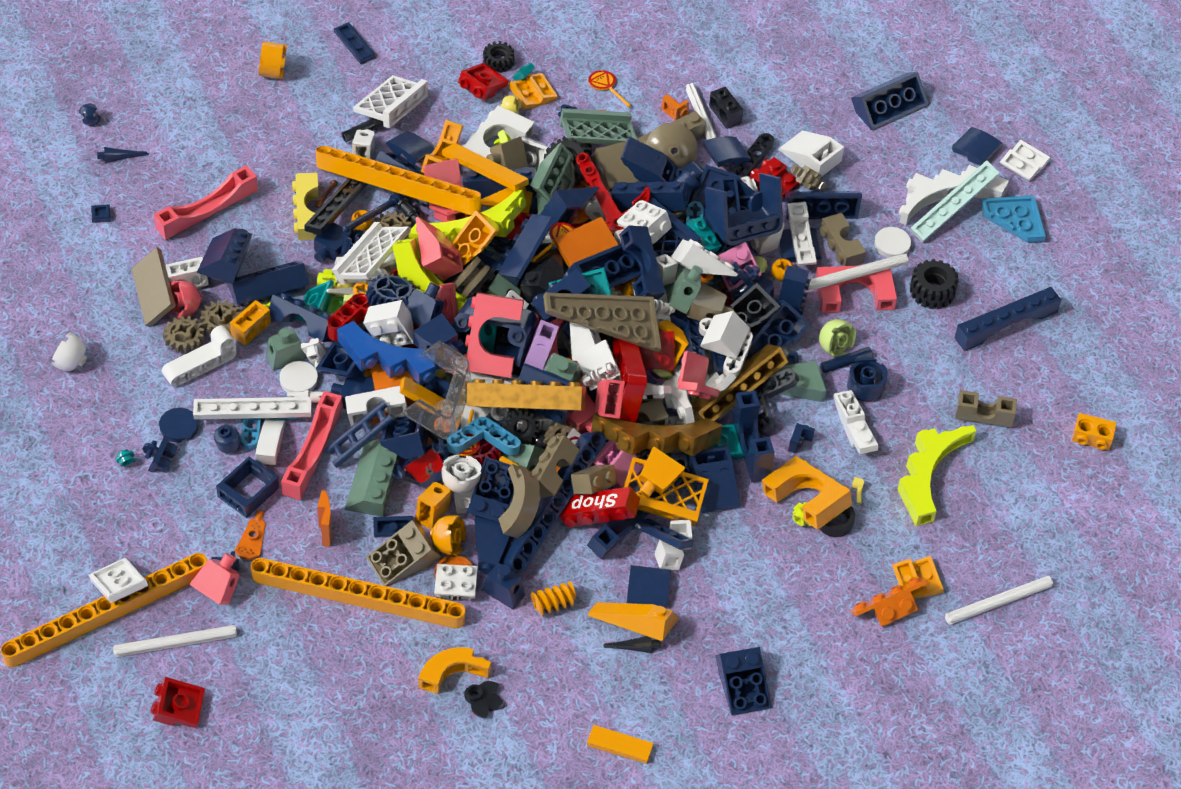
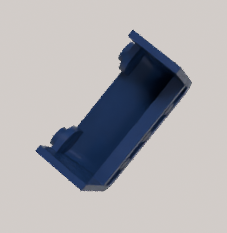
(758, 221)
(519, 334)

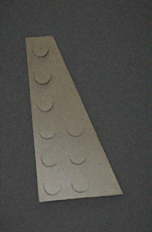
(614, 315)

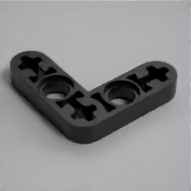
(764, 394)

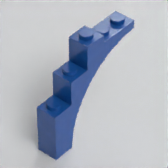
(393, 359)

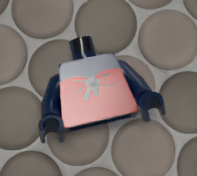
(425, 469)

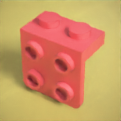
(693, 376)

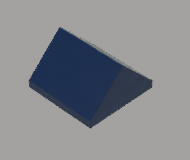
(338, 362)

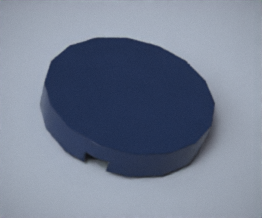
(178, 424)

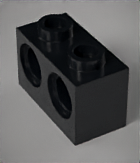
(726, 107)

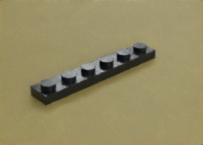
(334, 206)

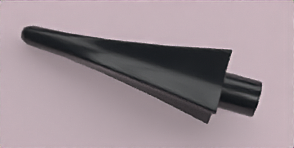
(641, 644)

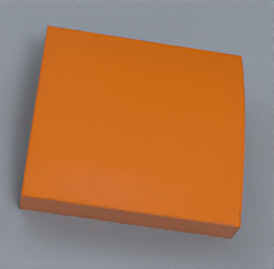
(324, 518)

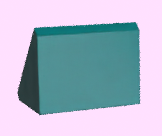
(318, 297)

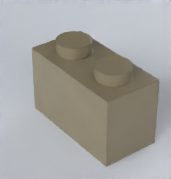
(593, 479)

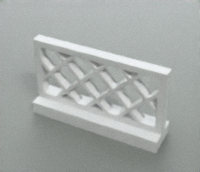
(399, 105)
(369, 252)

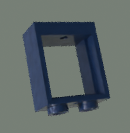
(237, 501)

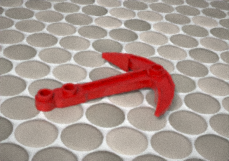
(604, 199)

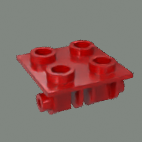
(662, 359)

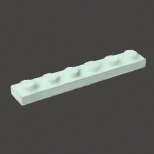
(954, 201)

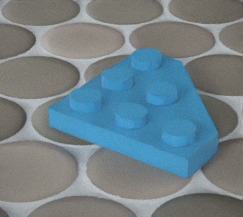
(1016, 215)

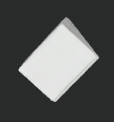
(726, 334)

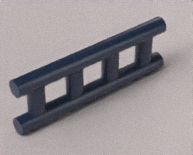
(370, 433)

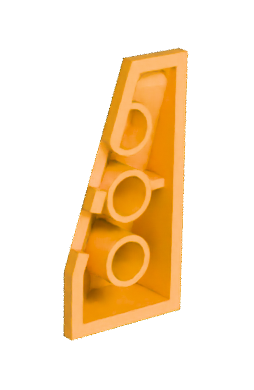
(474, 236)
(641, 618)

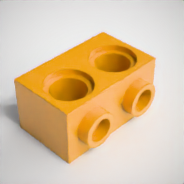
(250, 323)
(1093, 431)

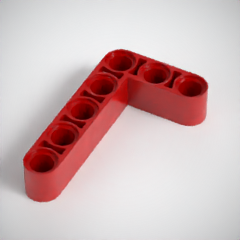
(353, 310)
(634, 375)

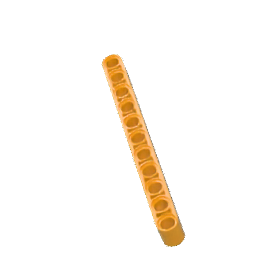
(398, 180)
(367, 591)
(97, 614)

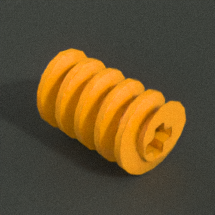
(553, 597)

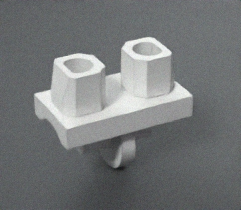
(314, 351)

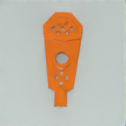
(250, 543)

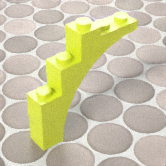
(501, 214)
(410, 266)
(932, 449)

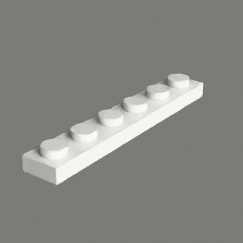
(252, 408)

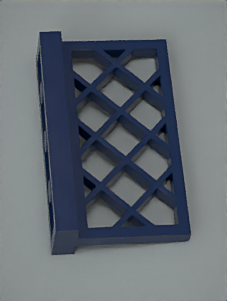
(678, 229)

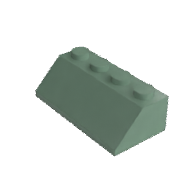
(372, 480)

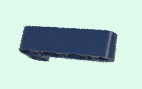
(691, 330)

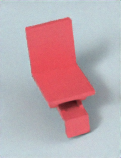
(448, 172)

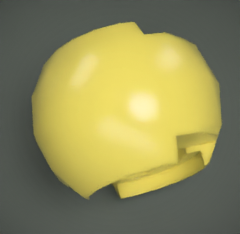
(511, 103)

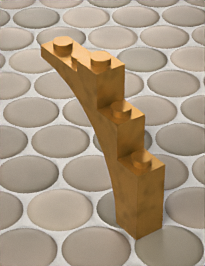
(636, 437)

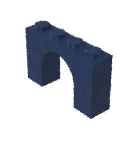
(757, 451)

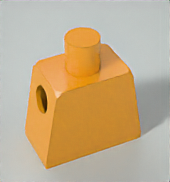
(659, 473)
(433, 504)

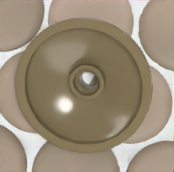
(674, 136)

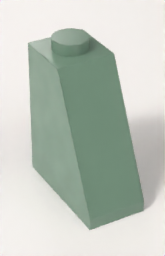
(810, 382)

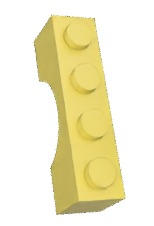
(306, 190)

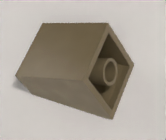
(610, 166)

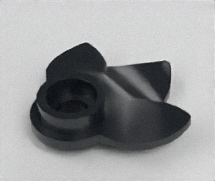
(486, 698)

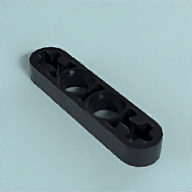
(755, 159)

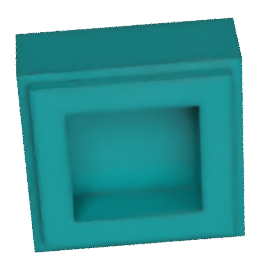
(523, 71)

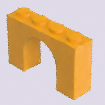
(800, 474)

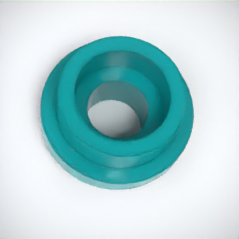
(125, 457)

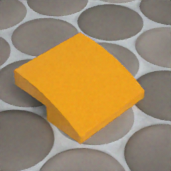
(533, 91)
(924, 569)

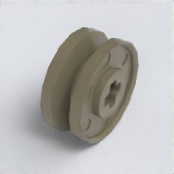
(471, 276)

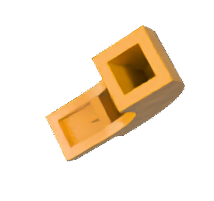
(450, 135)
(449, 662)

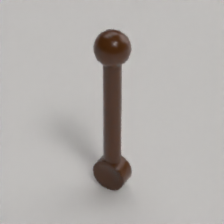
(318, 204)

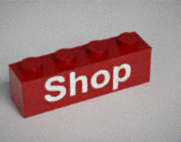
(600, 507)

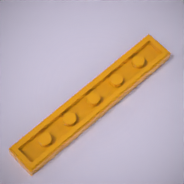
(485, 167)

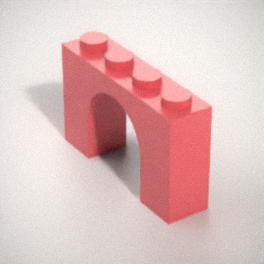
(879, 283)
(487, 307)

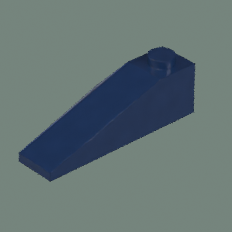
(779, 330)

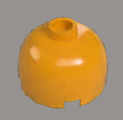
(448, 534)

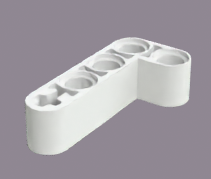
(201, 360)

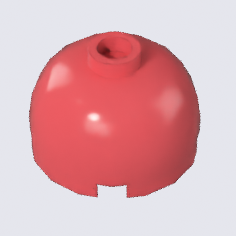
(186, 296)

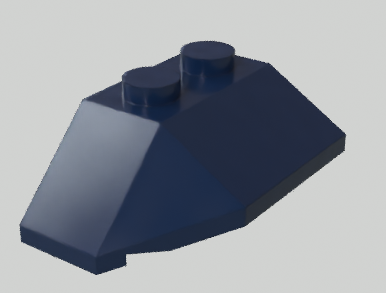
(737, 195)

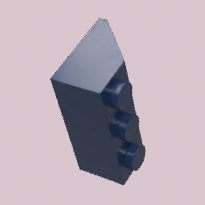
(531, 373)

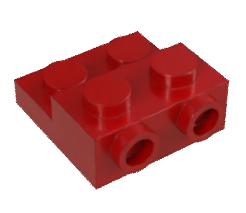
(482, 81)
(776, 168)
(177, 703)

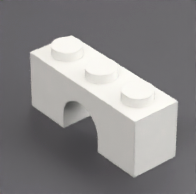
(360, 404)

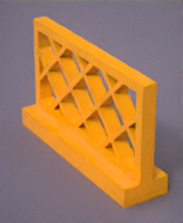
(663, 508)

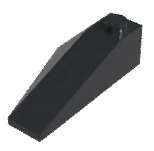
(542, 272)
(755, 306)

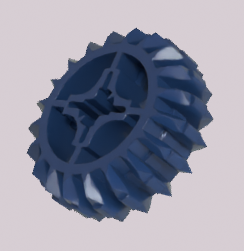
(389, 289)

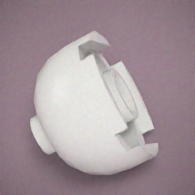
(70, 353)
(461, 474)

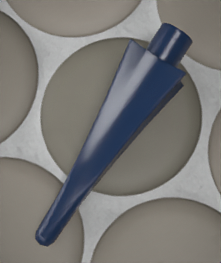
(113, 154)

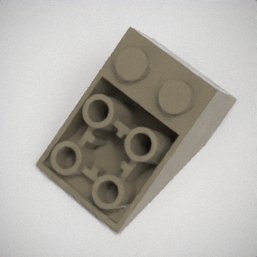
(403, 554)

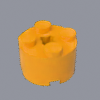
(272, 60)

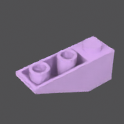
(541, 344)

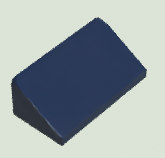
(389, 525)

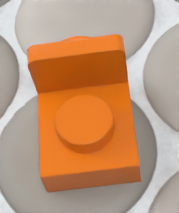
(673, 108)

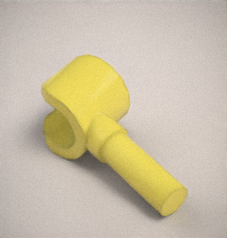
(858, 484)

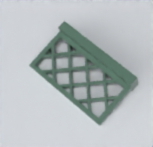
(595, 120)

